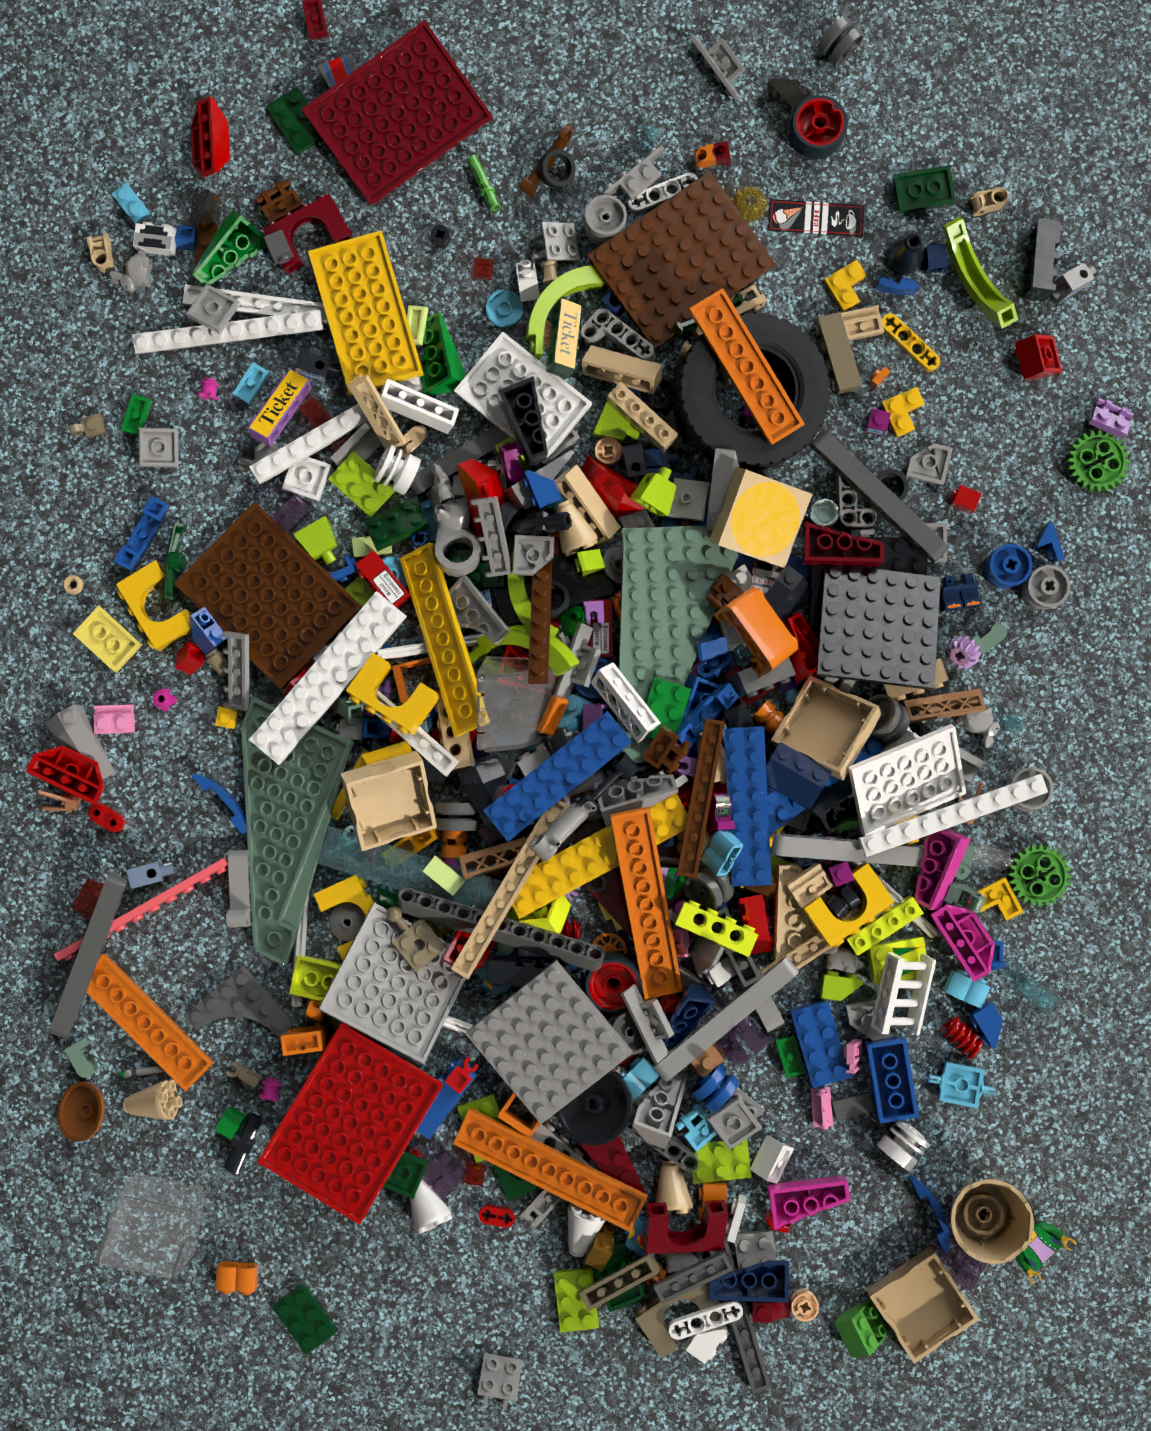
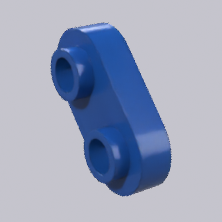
(714, 666)

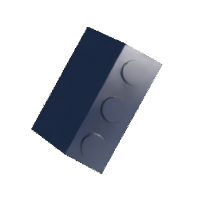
(796, 776)

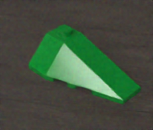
(229, 247)
(441, 361)

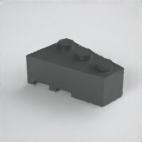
(747, 682)

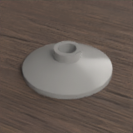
(613, 563)
(346, 911)

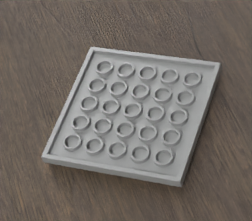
(385, 997)
(548, 1042)

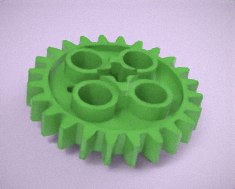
(1089, 445)
(1032, 859)

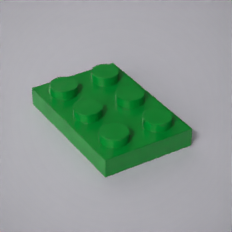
(667, 704)

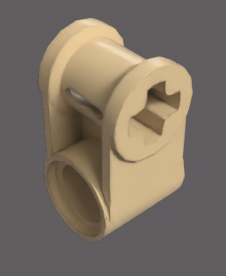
(984, 201)
(100, 249)

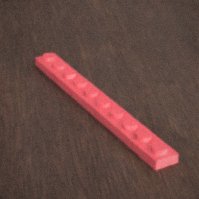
(152, 905)

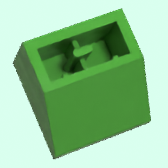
(861, 1329)

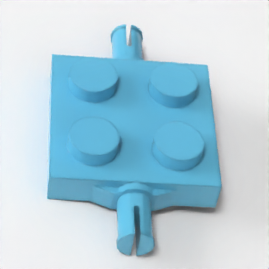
(961, 1084)

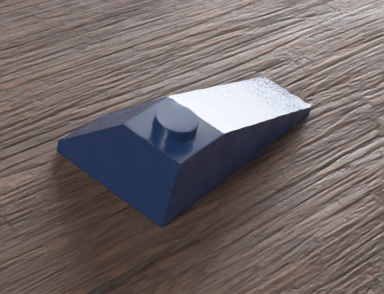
(688, 1012)
(758, 1282)

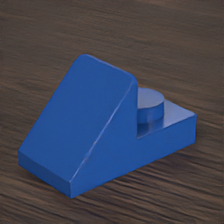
(1049, 538)
(712, 644)

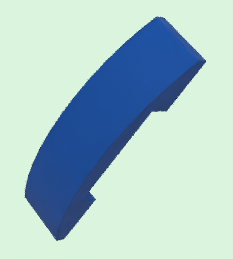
(143, 534)
(708, 708)
(239, 818)
(942, 1232)

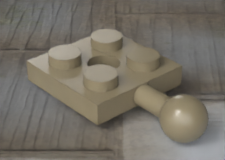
(405, 941)

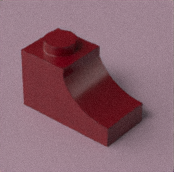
(768, 1311)

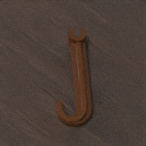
(530, 183)

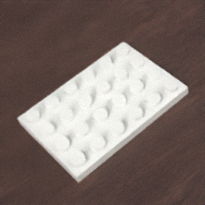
(509, 363)
(907, 780)

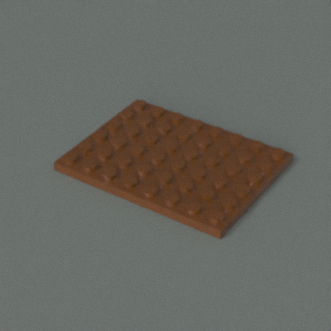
(680, 258)
(273, 590)

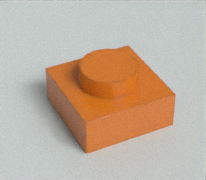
(878, 376)

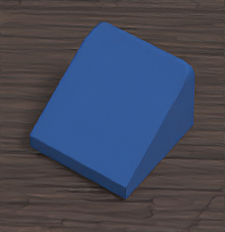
(186, 237)

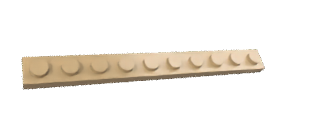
(504, 896)

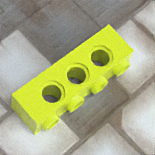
(884, 925)
(742, 945)

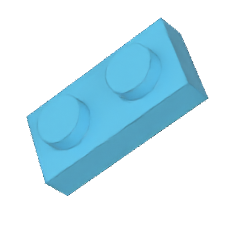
(131, 203)
(251, 383)

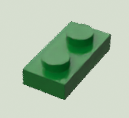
(136, 414)
(790, 1056)

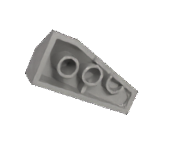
(723, 470)
(519, 495)
(75, 731)
(634, 794)
(704, 953)
(659, 1110)

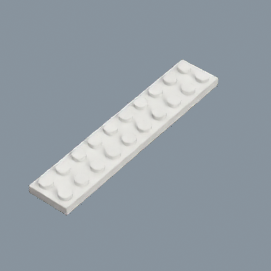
(327, 678)

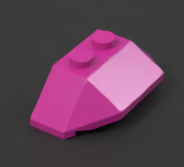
(965, 939)

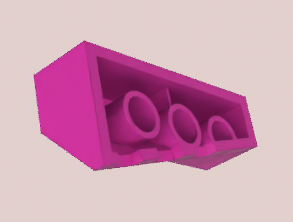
(939, 866)
(805, 1198)

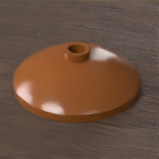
(81, 1111)

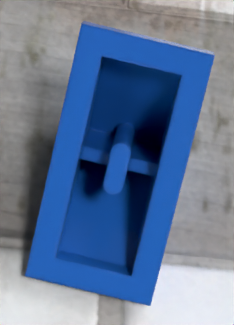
(375, 729)

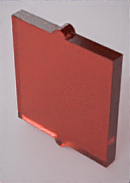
(88, 897)

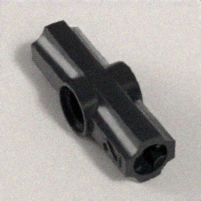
(542, 524)
(243, 1143)

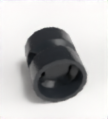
(843, 901)

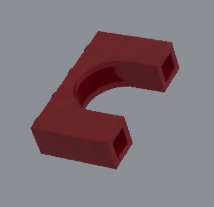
(320, 211)
(706, 1236)

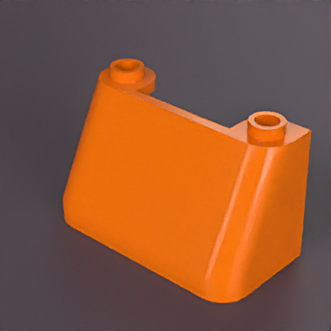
(759, 629)

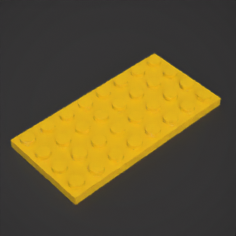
(365, 310)

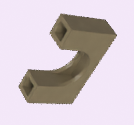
(651, 1318)

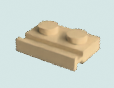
(863, 323)
(809, 885)

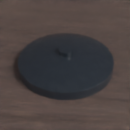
(599, 1112)

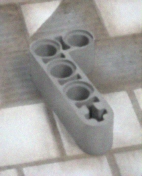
(620, 339)
(851, 509)
(239, 890)

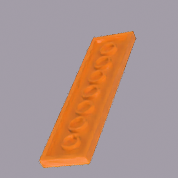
(746, 366)
(147, 1023)

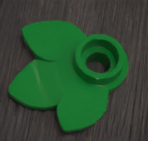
(571, 619)

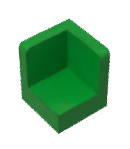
(230, 1122)

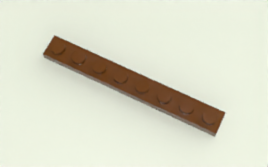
(540, 625)
(700, 798)

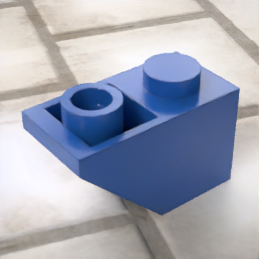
(542, 489)
(206, 631)
(988, 1023)

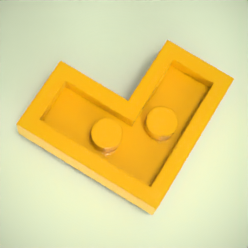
(841, 282)
(899, 408)
(1002, 895)

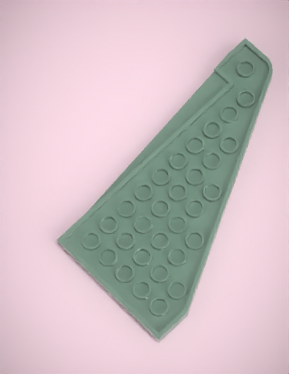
(665, 606)
(286, 826)

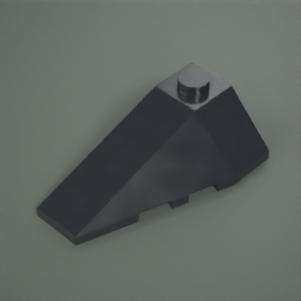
(788, 593)
(483, 787)

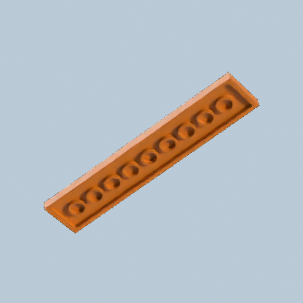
(646, 902)
(550, 1169)

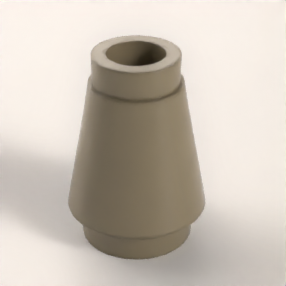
(217, 661)

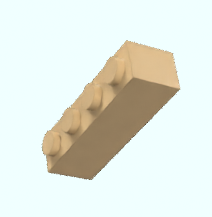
(618, 368)
(576, 488)

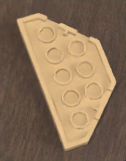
(791, 923)

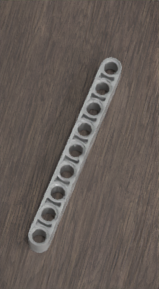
(843, 850)
(726, 1018)

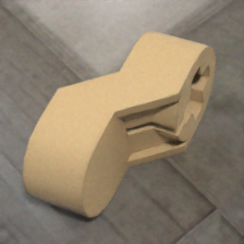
(418, 435)

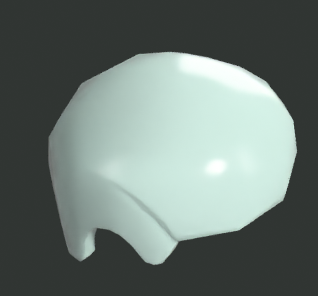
(824, 513)

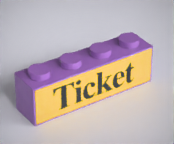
(279, 407)

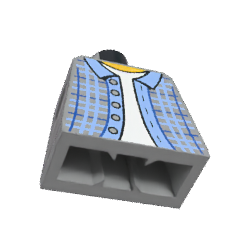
(1075, 279)

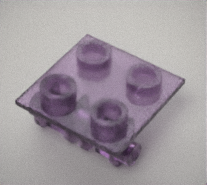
(735, 1053)

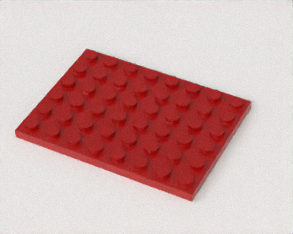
(350, 1123)

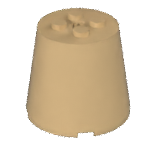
(998, 1233)

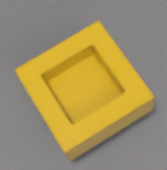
(226, 717)

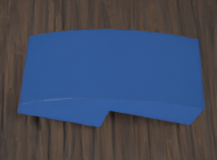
(905, 287)

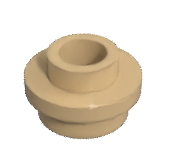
(67, 584)

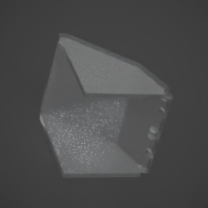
(510, 704)
(153, 1226)

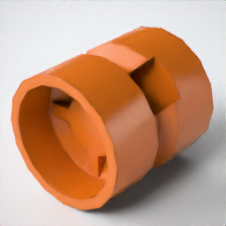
(768, 717)
(453, 850)

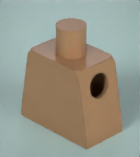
(708, 1060)

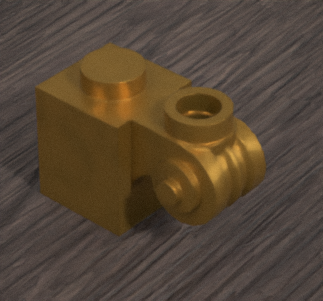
(601, 1248)

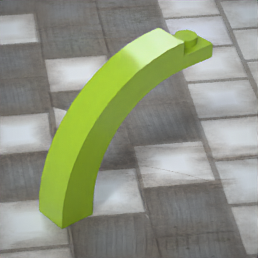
(571, 282)
(979, 287)
(520, 600)
(560, 656)

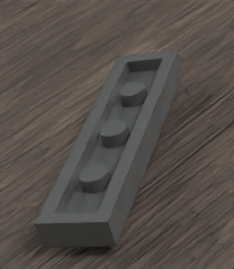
(693, 1277)

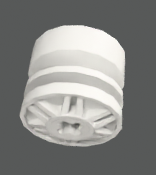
(396, 469)
(903, 1145)

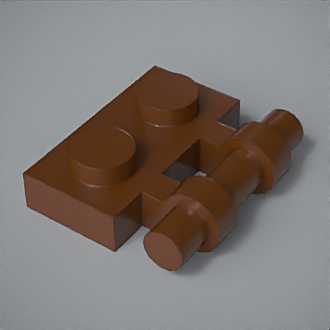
(277, 208)
(724, 589)
(660, 748)

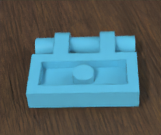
(700, 1133)

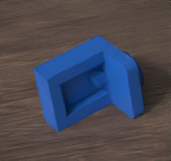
(344, 574)
(997, 960)

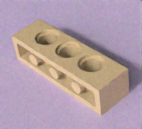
(642, 417)
(465, 757)

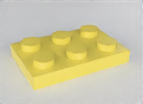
(107, 639)

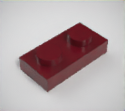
(315, 19)

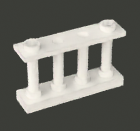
(888, 991)

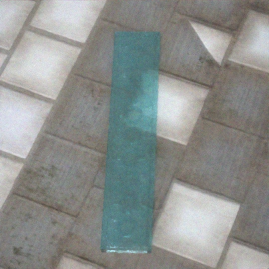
(400, 869)

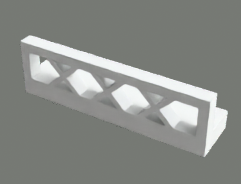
(627, 700)

